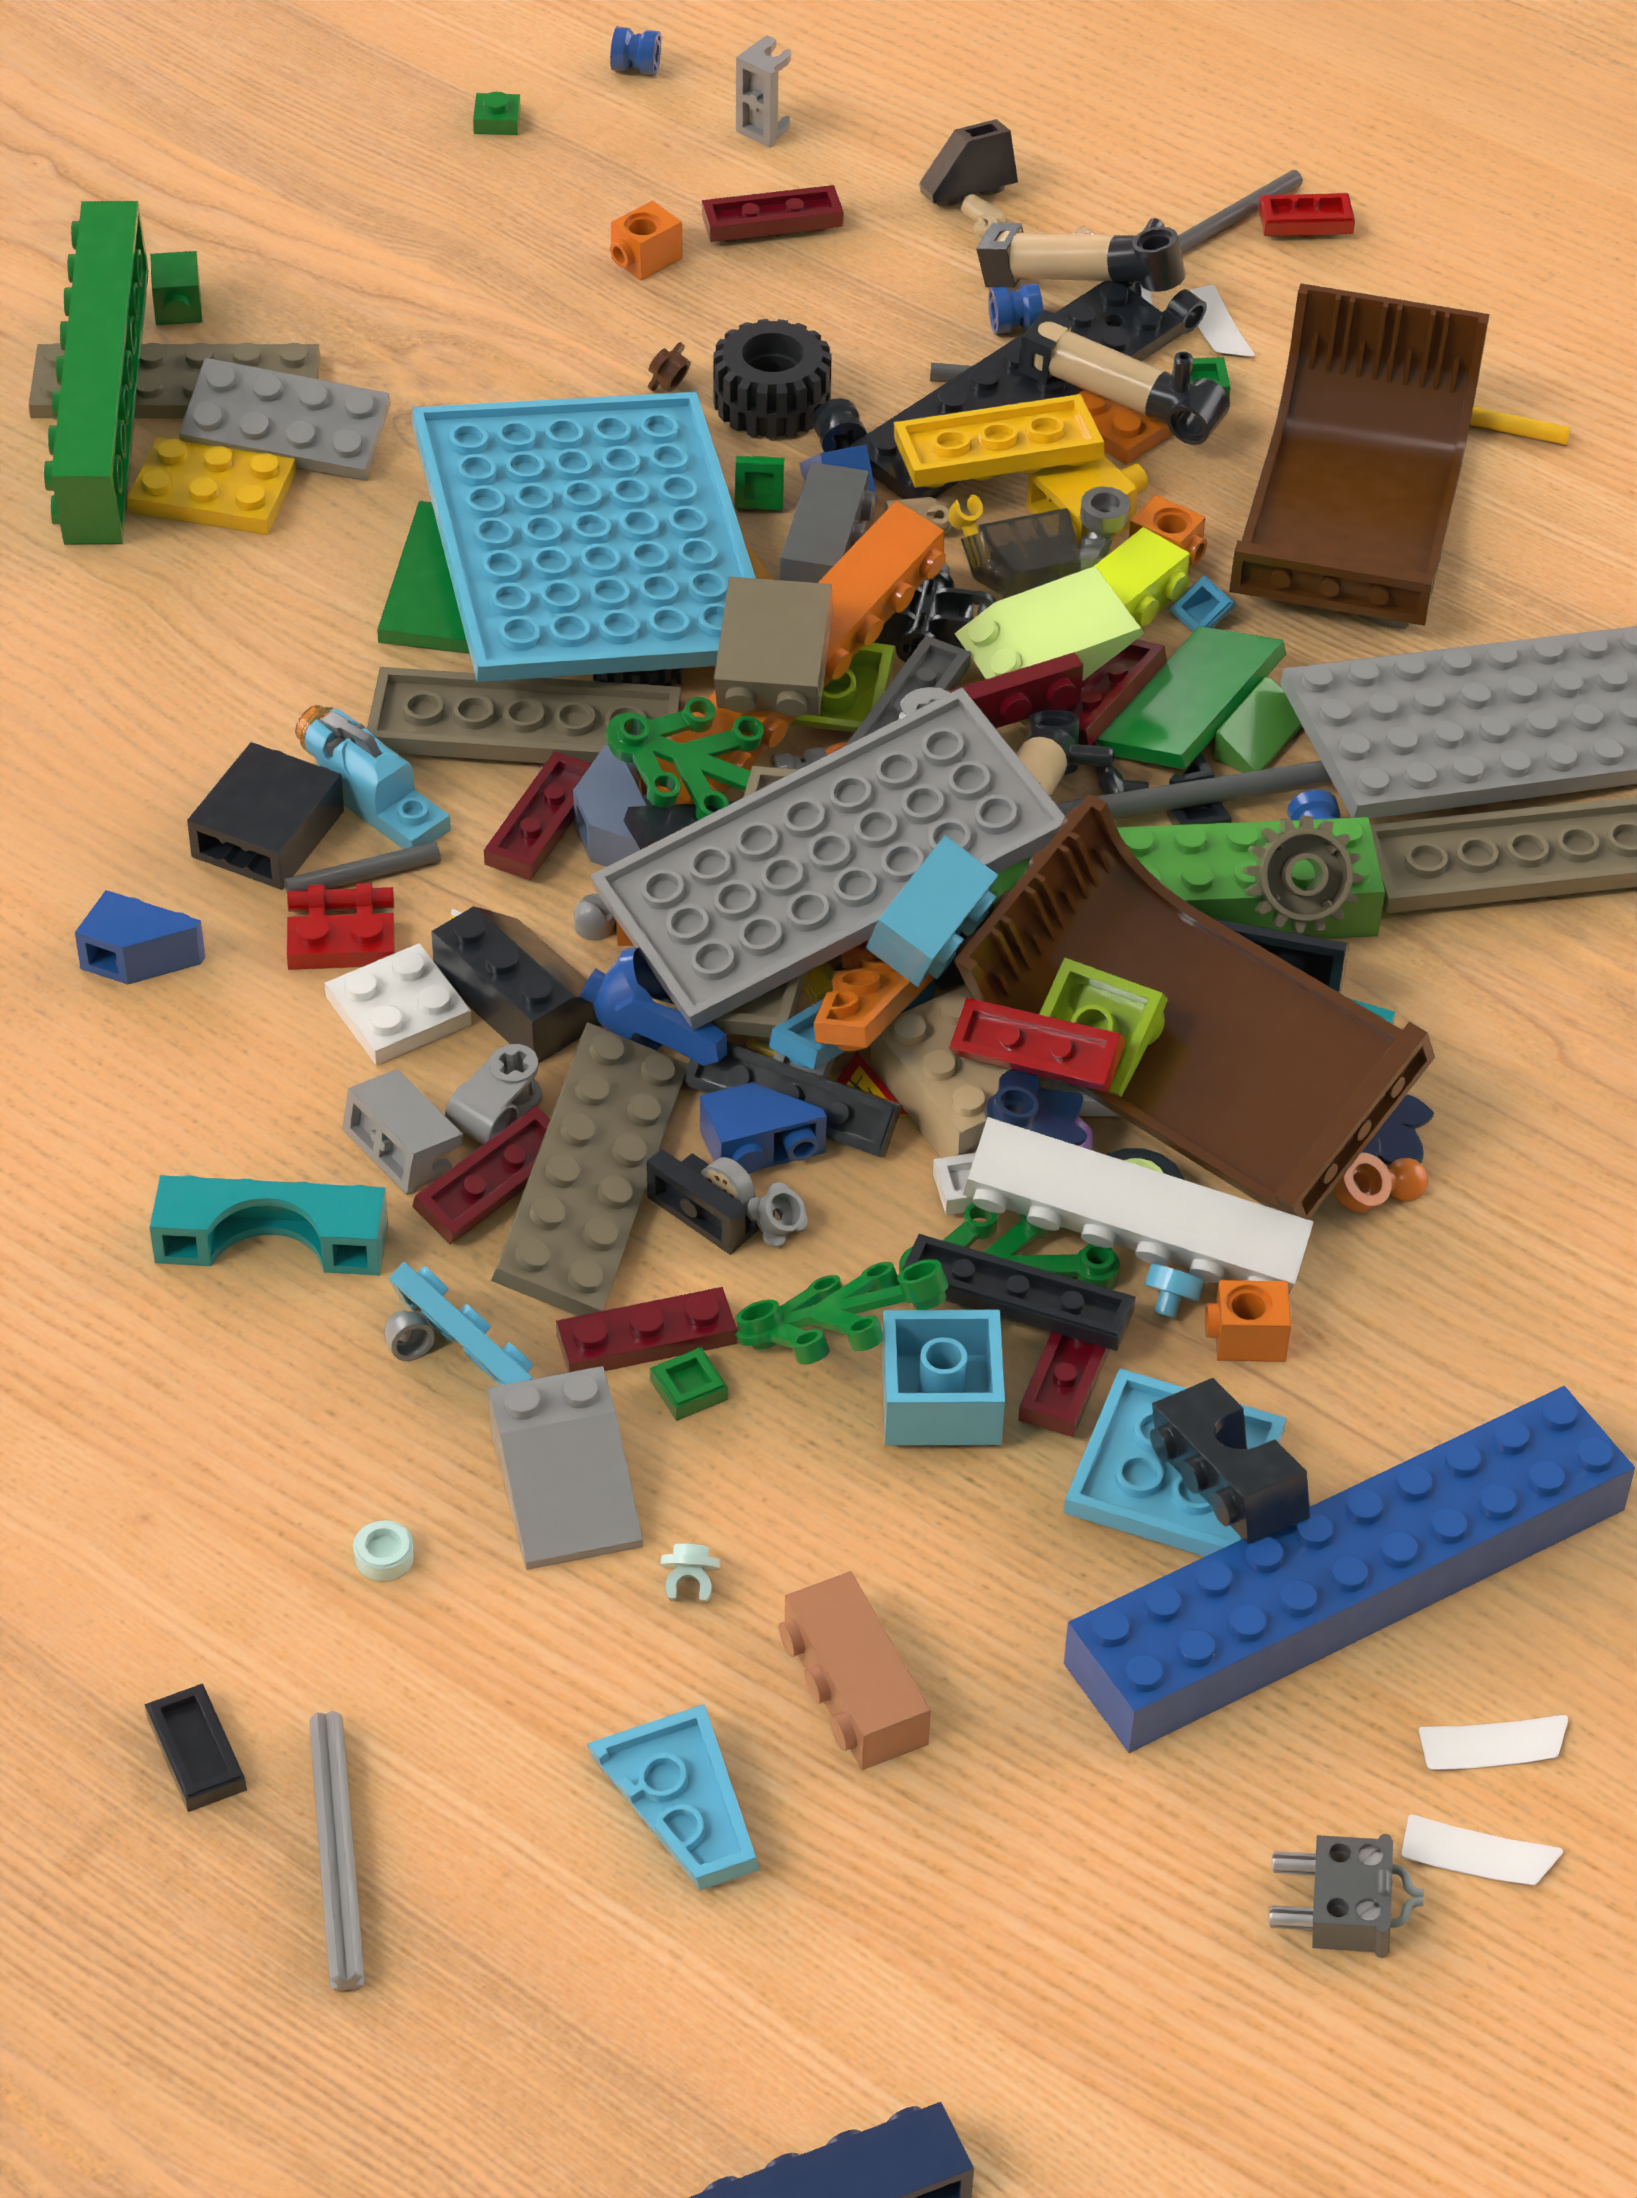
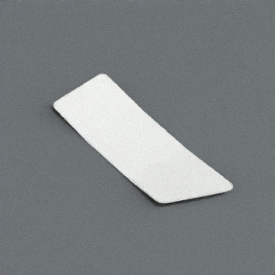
(1219, 326)
(1492, 1743)
(1476, 1852)

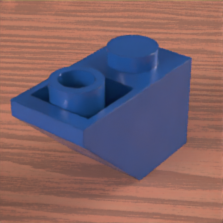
(137, 940)
(760, 1127)

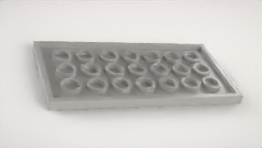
(1473, 721)
(822, 855)

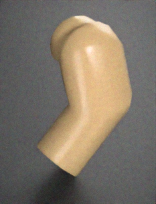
(982, 213)
(929, 509)

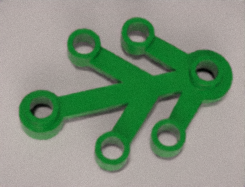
(691, 759)
(1090, 1265)
(836, 1306)

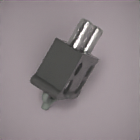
(1349, 1893)

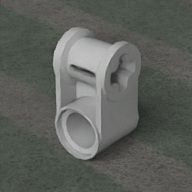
(496, 1093)

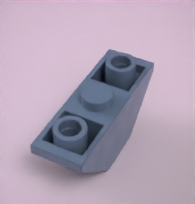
(601, 806)

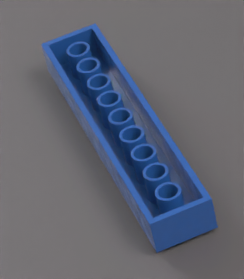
(1347, 1569)

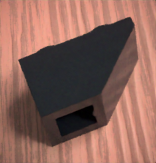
(971, 162)

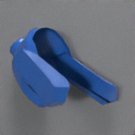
(626, 1008)

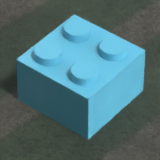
(927, 916)
(942, 1377)

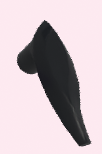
(1112, 782)

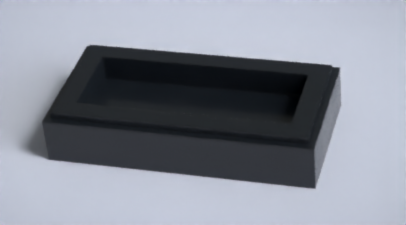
(195, 1747)

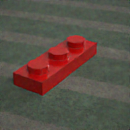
(1037, 1044)

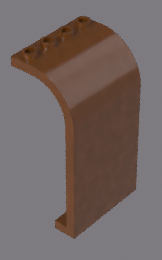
(1363, 455)
(1255, 1058)

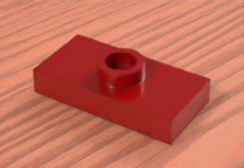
(1306, 214)

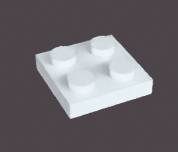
(398, 1004)

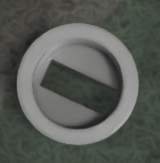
(593, 919)
(415, 1335)

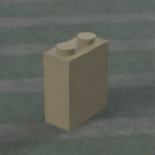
(773, 646)

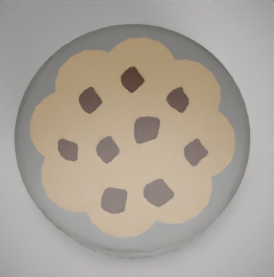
(730, 1178)

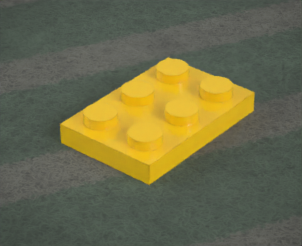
(212, 485)

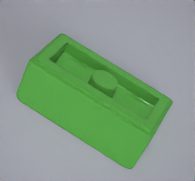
(1257, 729)

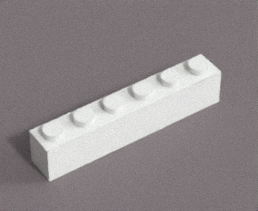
(1134, 1208)

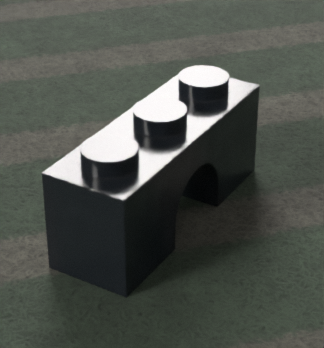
(1206, 1443)

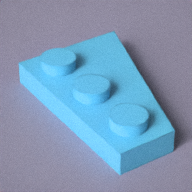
(465, 1326)
(682, 1793)

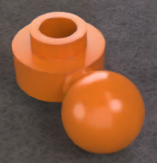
(1402, 1180)

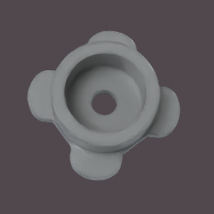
(789, 1207)

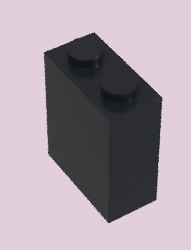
(266, 815)

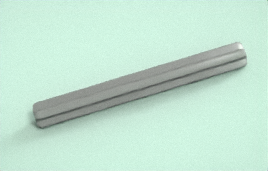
(336, 1852)

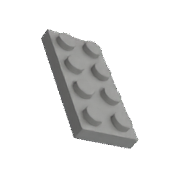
(286, 415)

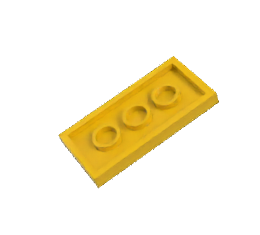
(998, 441)

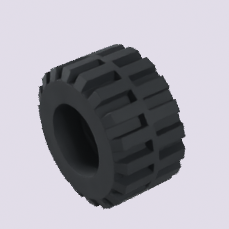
(771, 377)

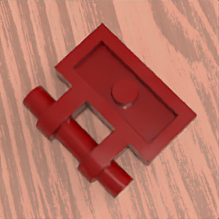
(339, 940)

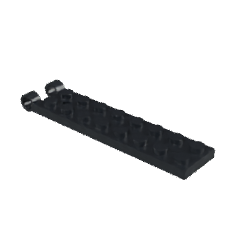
(998, 383)

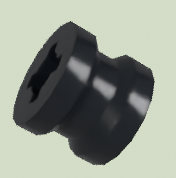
(837, 424)

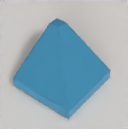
(1202, 605)

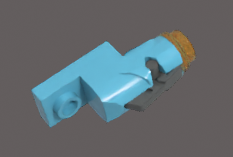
(374, 778)

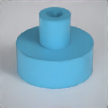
(1173, 1287)

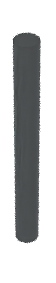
(1237, 211)

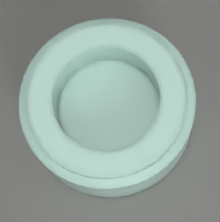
(383, 1550)

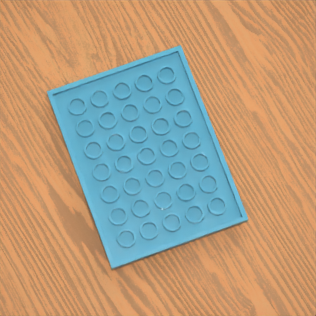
(583, 532)

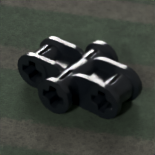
(945, 613)

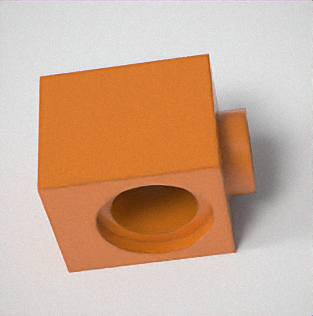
(646, 240)
(1174, 524)
(1250, 1320)

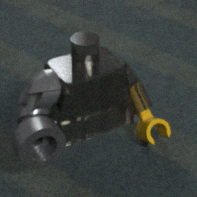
(1041, 546)

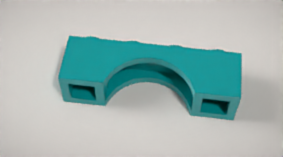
(204, 1216)

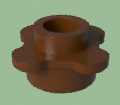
(668, 368)

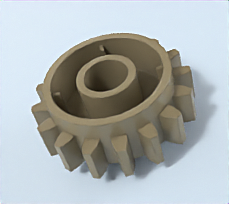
(1331, 878)

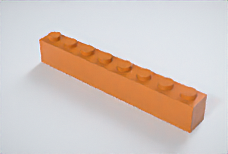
(867, 589)

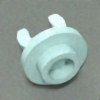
(689, 1562)

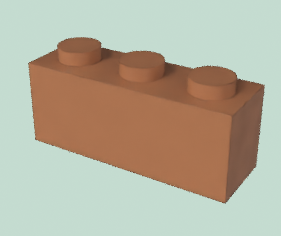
(855, 1671)

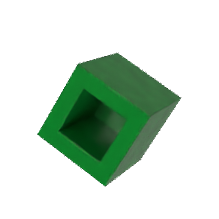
(176, 288)

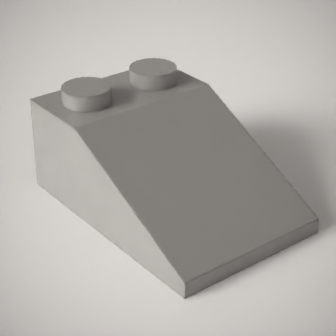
(564, 1467)

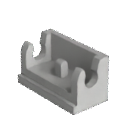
(758, 92)
(400, 1130)

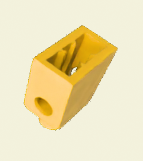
(1065, 485)

